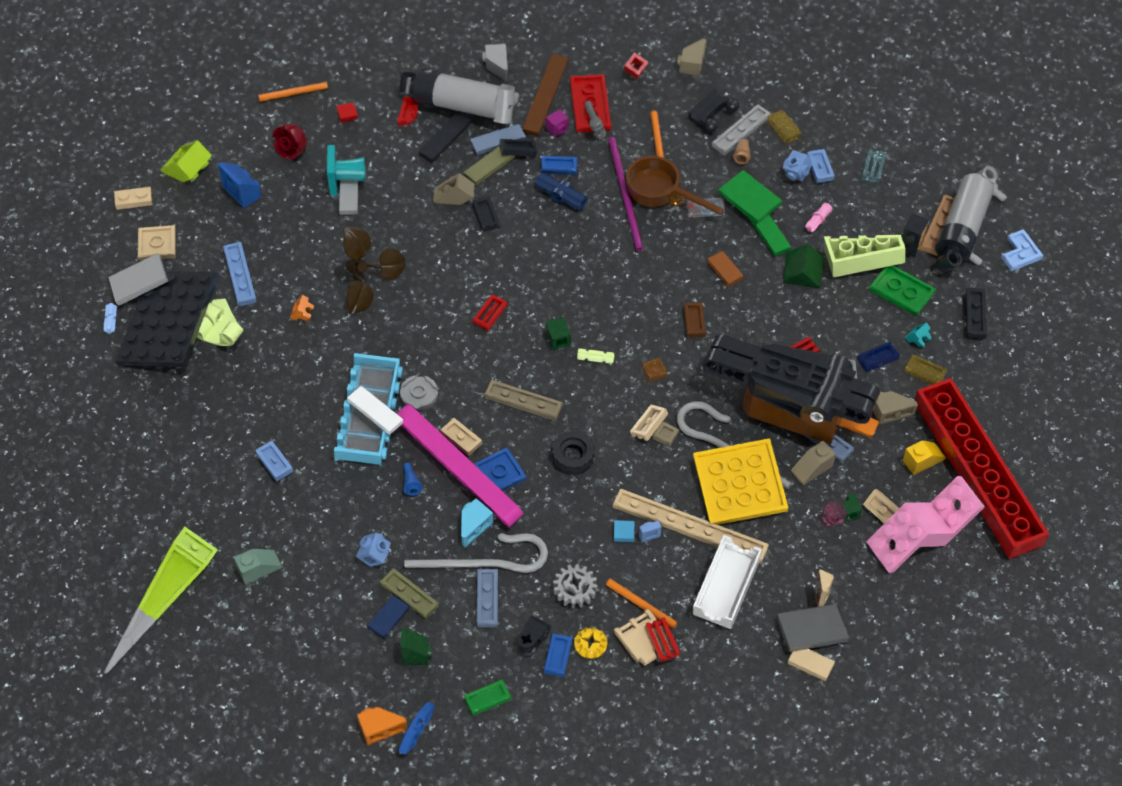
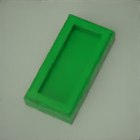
(487, 697)

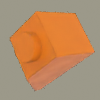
(380, 724)

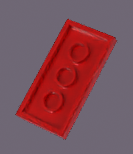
(591, 89)

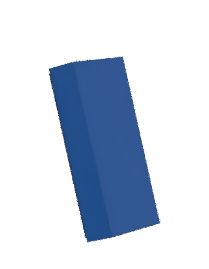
(559, 165)
(558, 655)

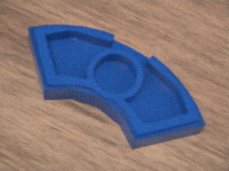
(417, 726)

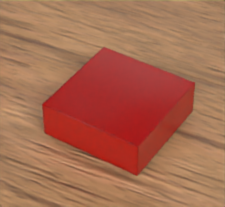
(347, 112)

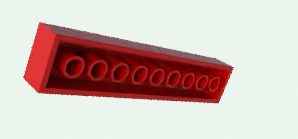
(981, 467)

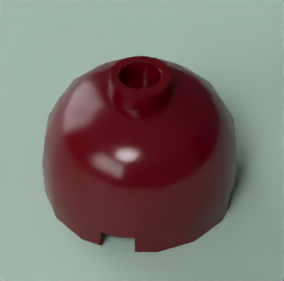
(289, 141)

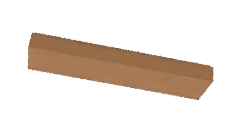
(937, 224)

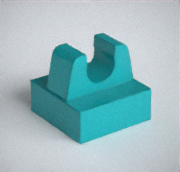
(918, 333)

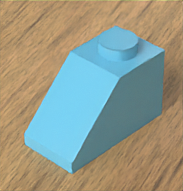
(475, 520)

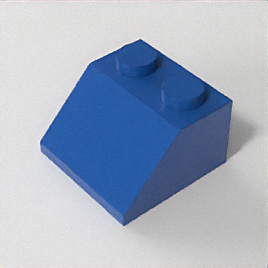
(239, 183)

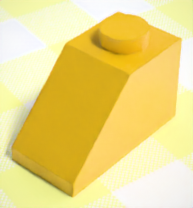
(922, 456)

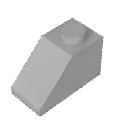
(496, 60)

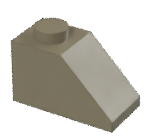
(692, 58)
(454, 191)
(893, 406)
(814, 463)

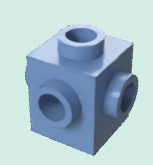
(797, 165)
(373, 549)

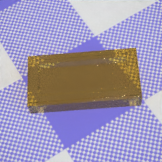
(784, 126)
(925, 370)

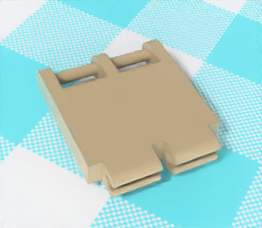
(637, 638)

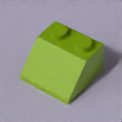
(187, 162)

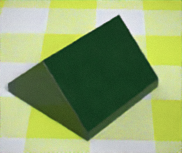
(803, 267)

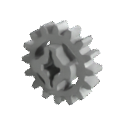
(568, 591)

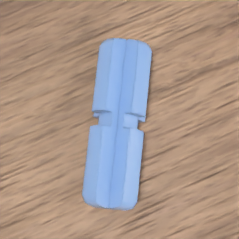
(110, 318)

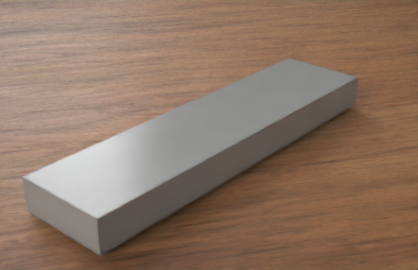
(741, 129)

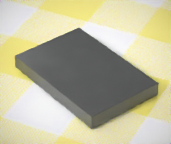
(812, 627)

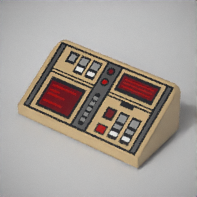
(823, 587)

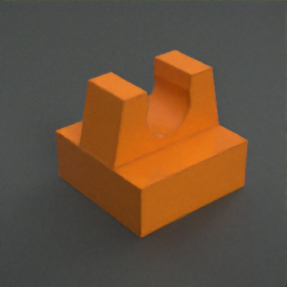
(300, 307)

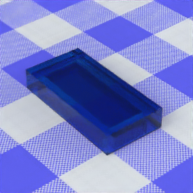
(878, 356)

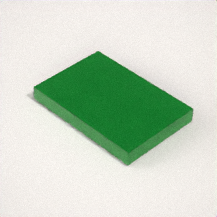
(750, 196)
(902, 289)

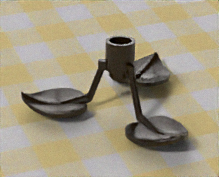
(355, 245)

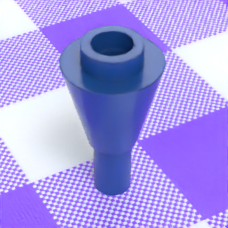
(412, 485)

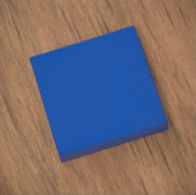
(502, 469)

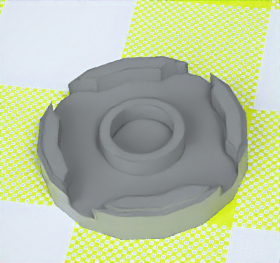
(419, 392)

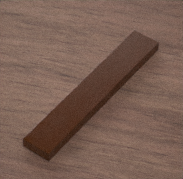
(545, 95)

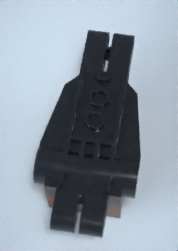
(794, 386)

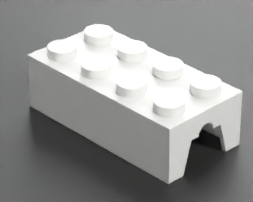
(726, 583)

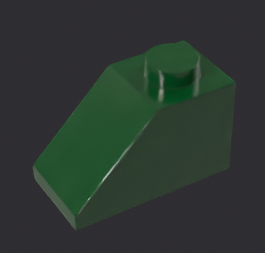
(414, 648)

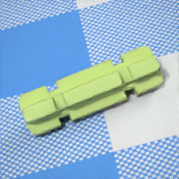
(594, 355)

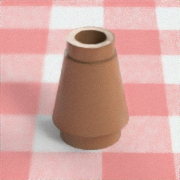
(742, 152)

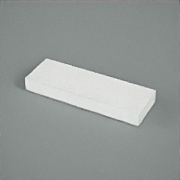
(375, 410)

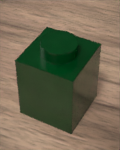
(558, 333)

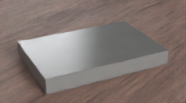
(138, 279)

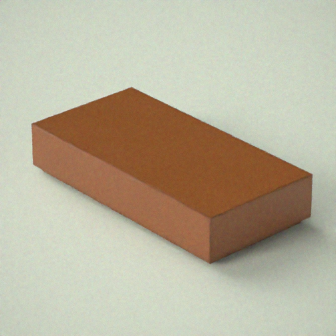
(725, 268)

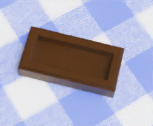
(694, 320)

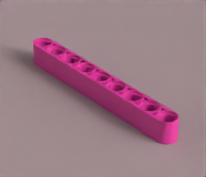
(460, 466)

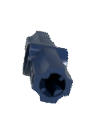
(561, 191)

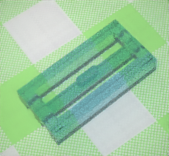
(876, 155)

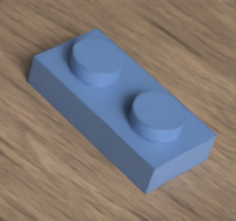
(820, 166)
(274, 461)

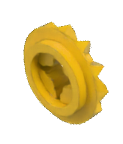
(597, 649)

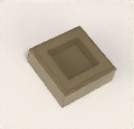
(666, 434)

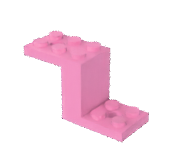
(925, 524)

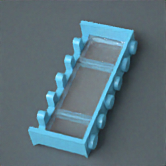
(359, 436)

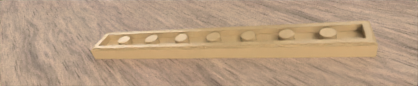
(683, 522)

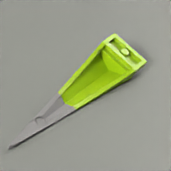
(180, 566)

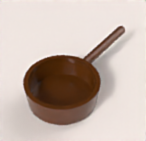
(652, 176)

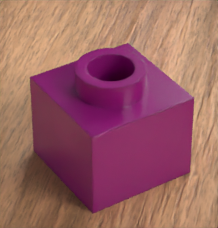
(557, 123)

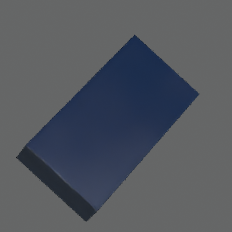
(388, 617)

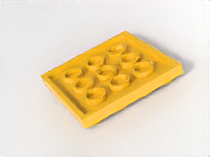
(740, 482)

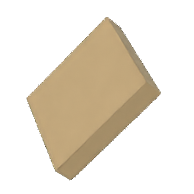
(157, 240)

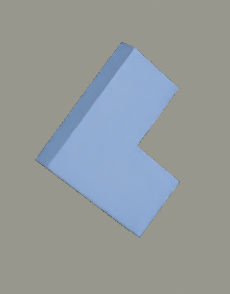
(1024, 253)

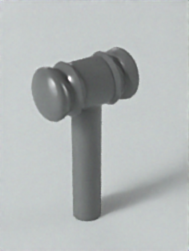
(595, 123)

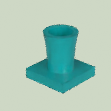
(343, 170)

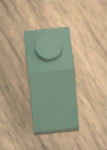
(256, 564)

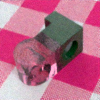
(842, 512)

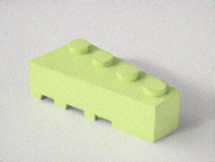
(863, 253)

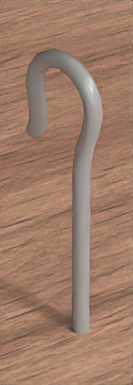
(706, 437)
(456, 563)

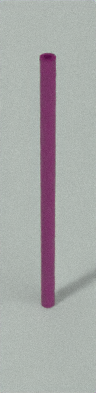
(626, 197)

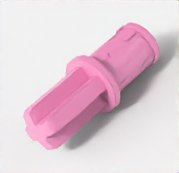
(818, 217)

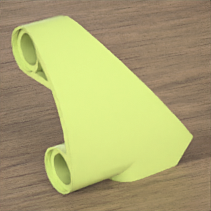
(219, 324)

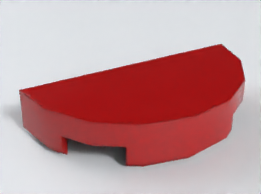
(408, 112)

